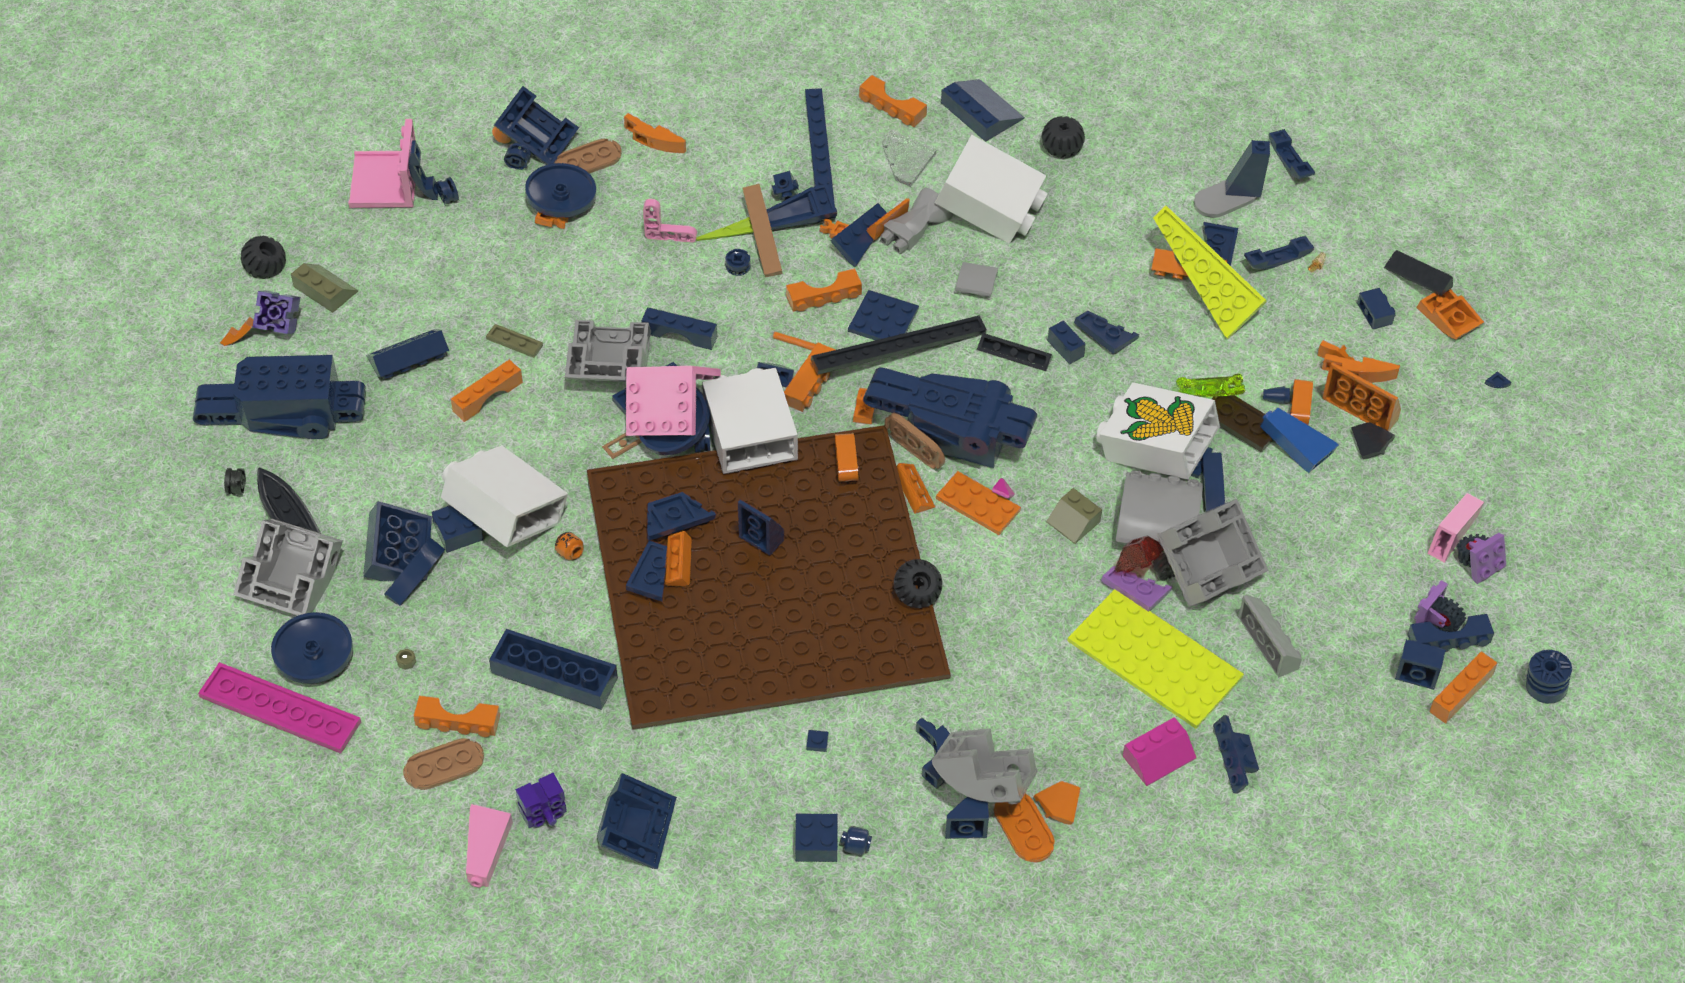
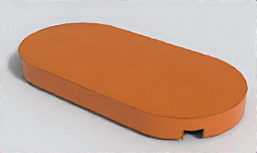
(1025, 829)

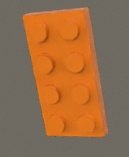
(978, 503)

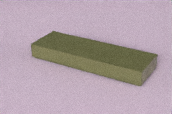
(514, 340)

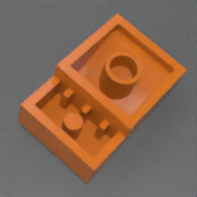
(1450, 313)

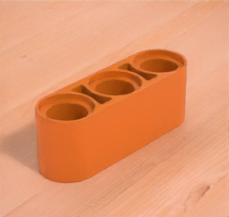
(1301, 400)
(846, 457)

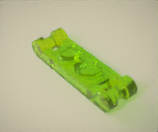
(1212, 386)

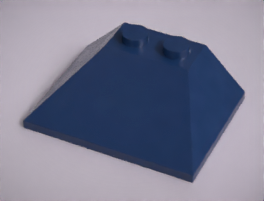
(535, 127)
(635, 821)

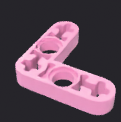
(654, 228)

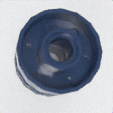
(1548, 676)

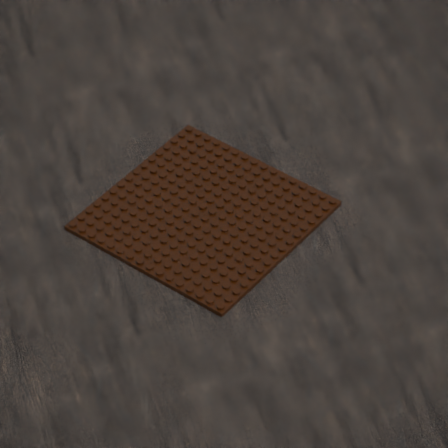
(760, 625)

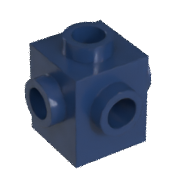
(785, 185)

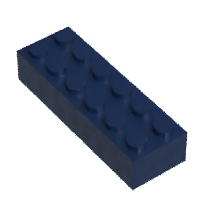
(553, 669)

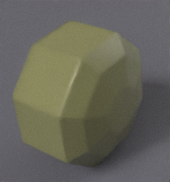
(406, 659)

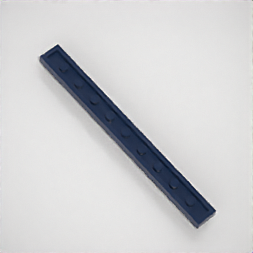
(819, 139)

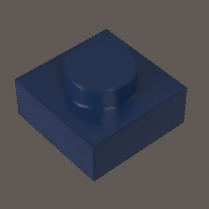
(817, 741)

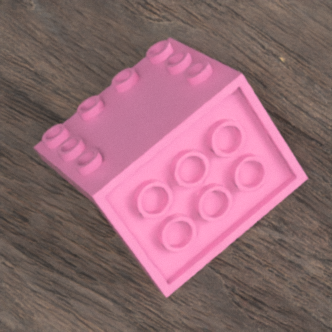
(384, 177)
(663, 399)

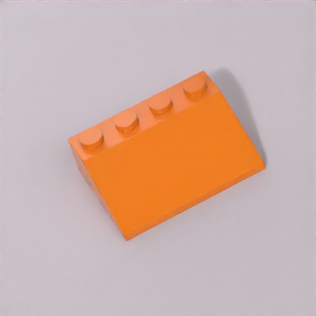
(1361, 398)

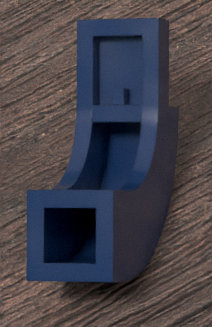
(936, 739)

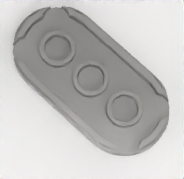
(1216, 203)

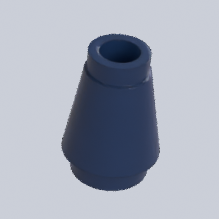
(1277, 395)

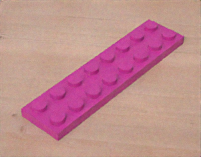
(280, 707)

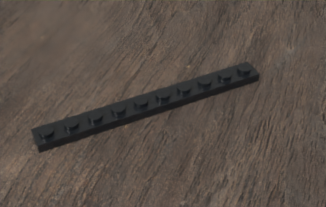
(898, 344)

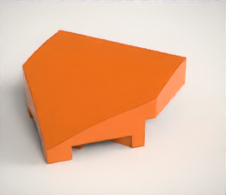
(1059, 801)

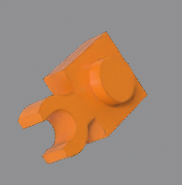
(549, 220)
(831, 228)

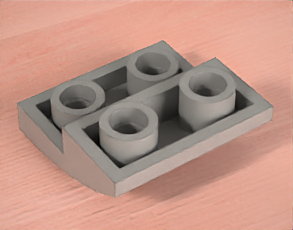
(976, 279)

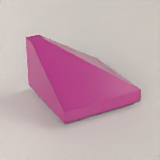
(1003, 489)

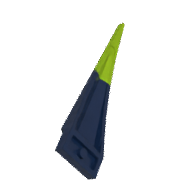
(801, 209)

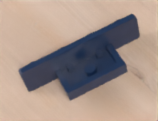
(1236, 753)

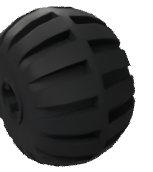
(1063, 136)
(263, 257)
(928, 578)

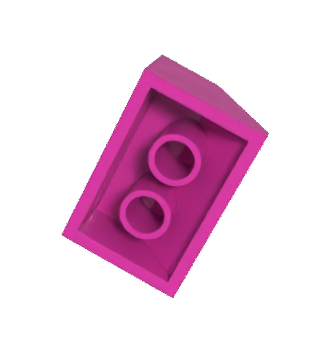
(1159, 751)

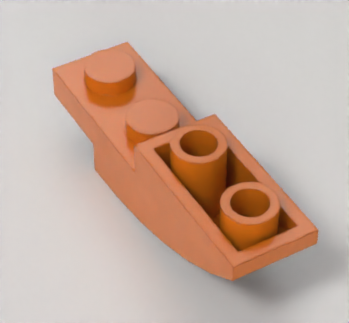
(657, 138)
(1369, 369)

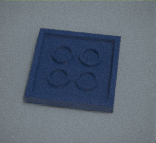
(882, 316)

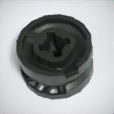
(235, 481)
(1163, 568)

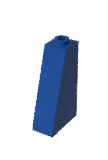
(1298, 439)

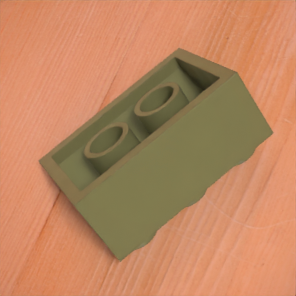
(322, 286)

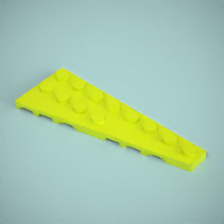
(1223, 290)

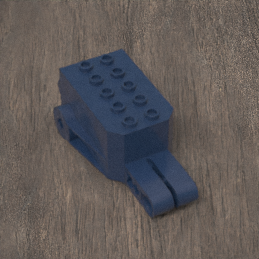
(282, 397)
(959, 414)

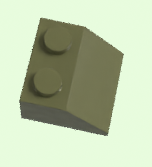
(1074, 516)

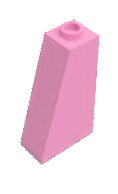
(1455, 527)
(485, 843)

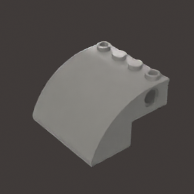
(606, 351)
(1155, 504)
(1212, 552)
(288, 567)
(976, 770)

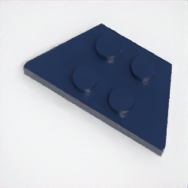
(674, 514)

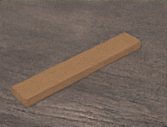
(762, 230)

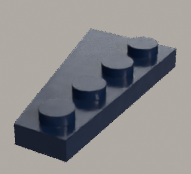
(854, 239)

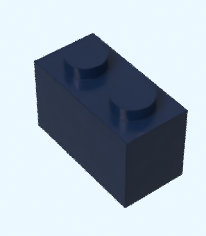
(1376, 308)
(1066, 342)

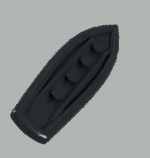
(283, 502)

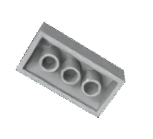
(1269, 636)

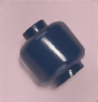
(856, 840)

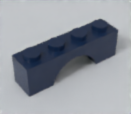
(698, 332)
(1475, 632)

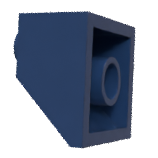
(968, 820)

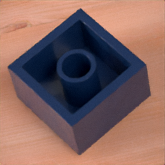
(455, 529)
(1420, 664)
(816, 837)

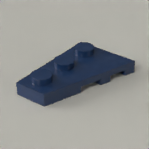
(1221, 239)
(1106, 334)
(649, 572)

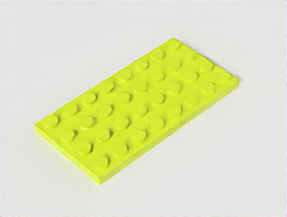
(1155, 658)

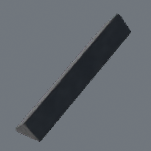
(1419, 273)
(1015, 352)

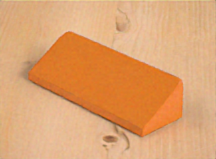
(877, 228)
(911, 489)
(678, 559)

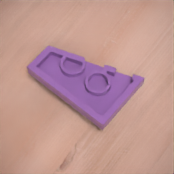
(1140, 591)

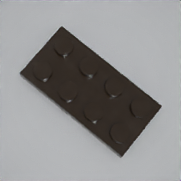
(1242, 421)

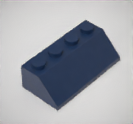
(408, 352)

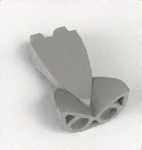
(911, 226)

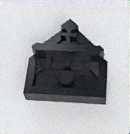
(1371, 439)

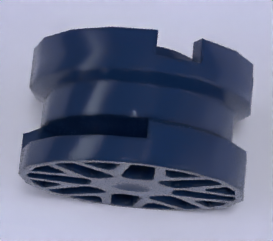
(516, 157)
(447, 190)
(738, 261)
(704, 442)

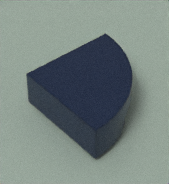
(1498, 381)

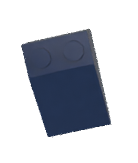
(759, 528)

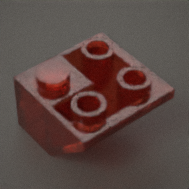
(1138, 553)

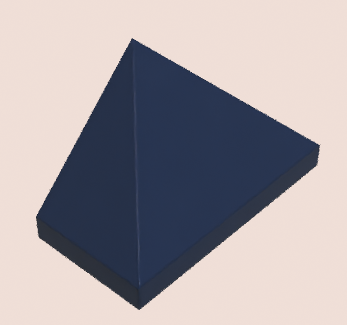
(785, 373)

